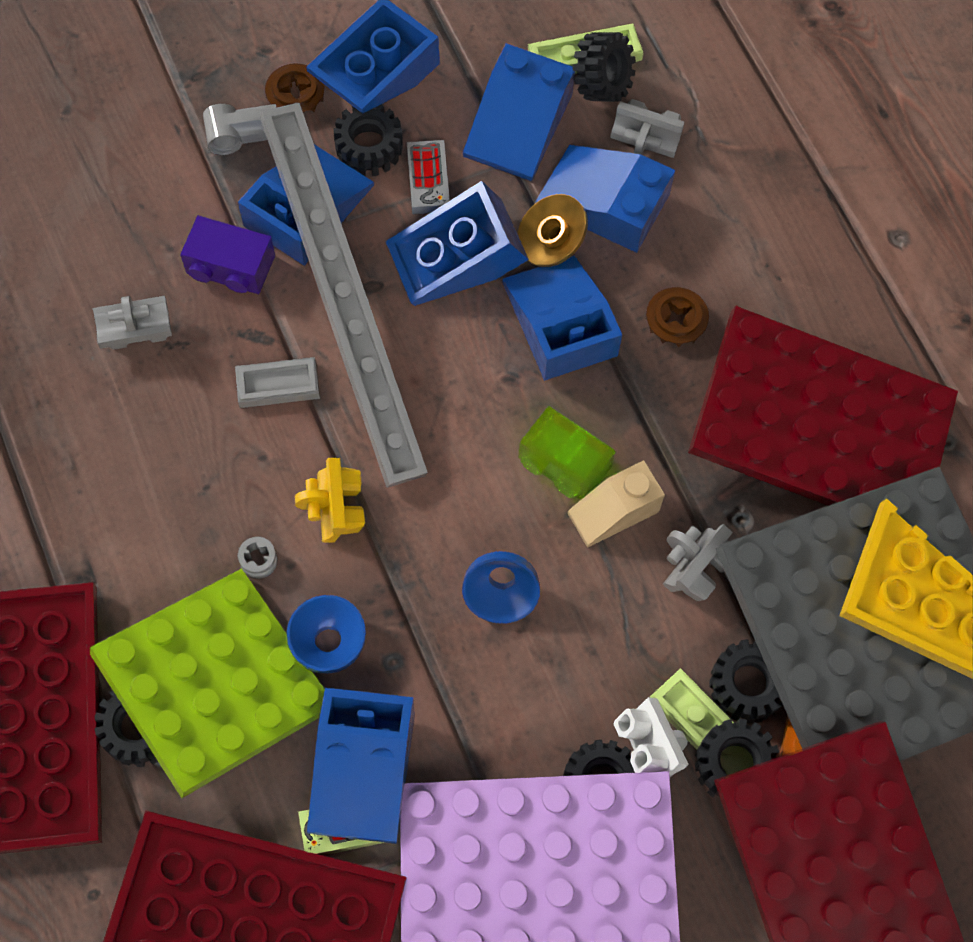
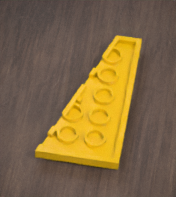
(912, 593)

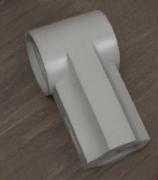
(230, 128)

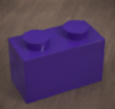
(227, 255)

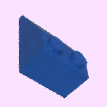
(377, 57)
(519, 111)
(615, 188)
(457, 246)

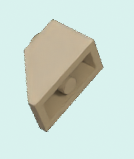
(617, 504)

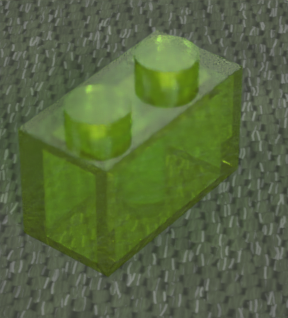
(565, 454)

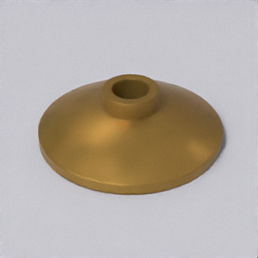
(546, 220)

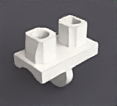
(652, 738)

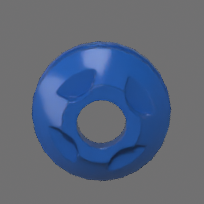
(496, 600)
(322, 614)

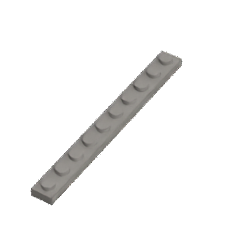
(343, 295)

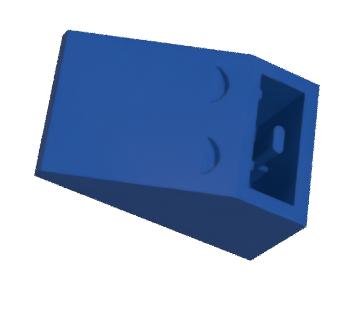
(268, 211)
(563, 317)
(360, 765)

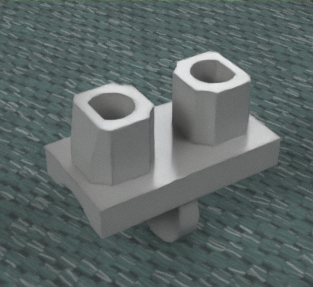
(647, 129)
(132, 322)
(696, 555)

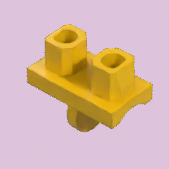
(325, 500)

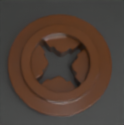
(280, 83)
(681, 302)

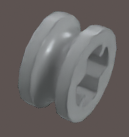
(251, 568)

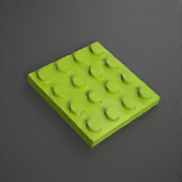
(209, 681)

